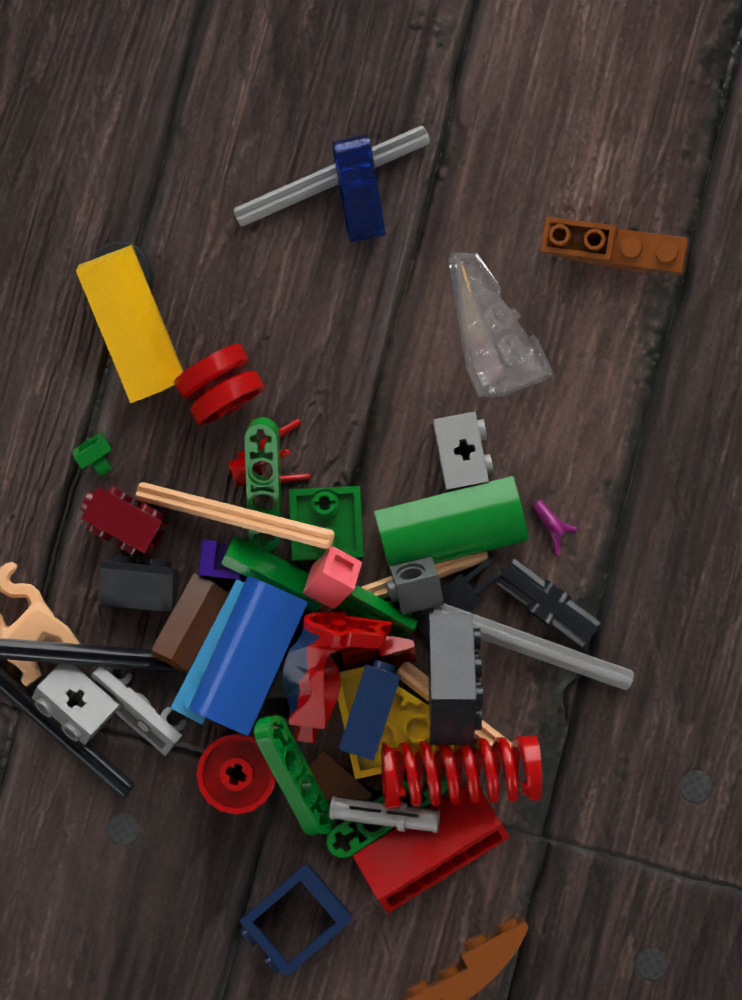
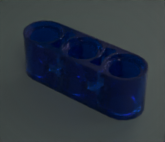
(358, 188)

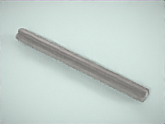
(326, 178)
(546, 650)

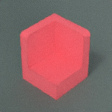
(332, 577)

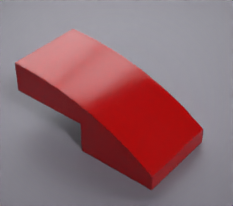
(393, 652)

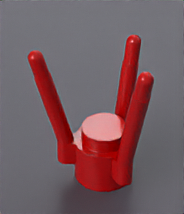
(238, 465)

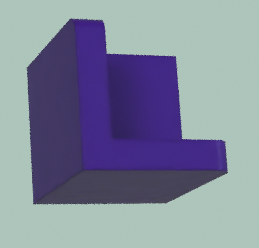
(210, 561)

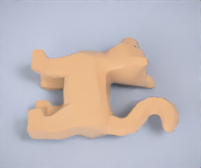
(34, 624)

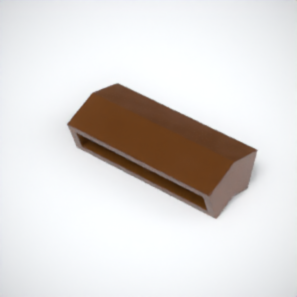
(189, 623)

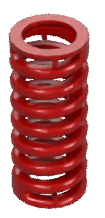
(393, 770)

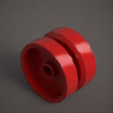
(219, 384)
(216, 776)

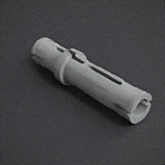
(375, 813)

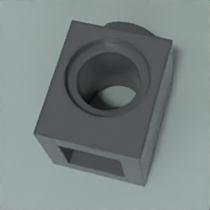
(415, 585)

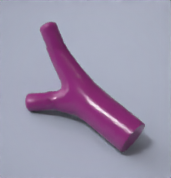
(554, 525)

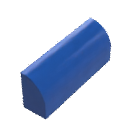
(248, 655)

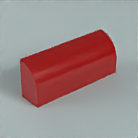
(415, 860)

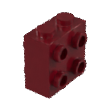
(113, 515)

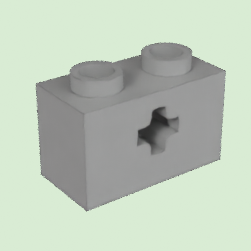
(449, 434)
(70, 684)

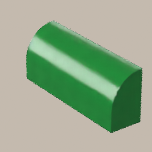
(453, 524)

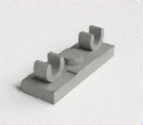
(138, 712)

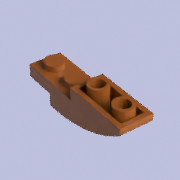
(614, 247)
(483, 962)

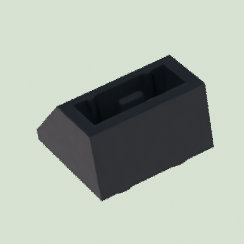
(137, 585)

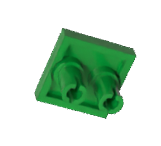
(330, 509)

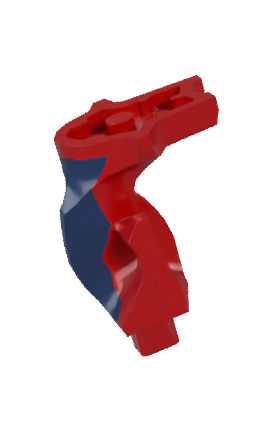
(311, 672)

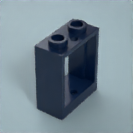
(370, 710)
(325, 897)

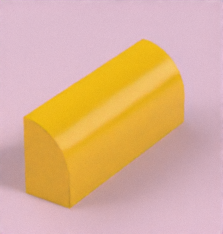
(130, 323)

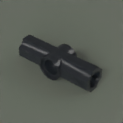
(548, 603)

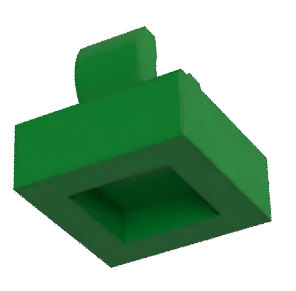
(94, 453)

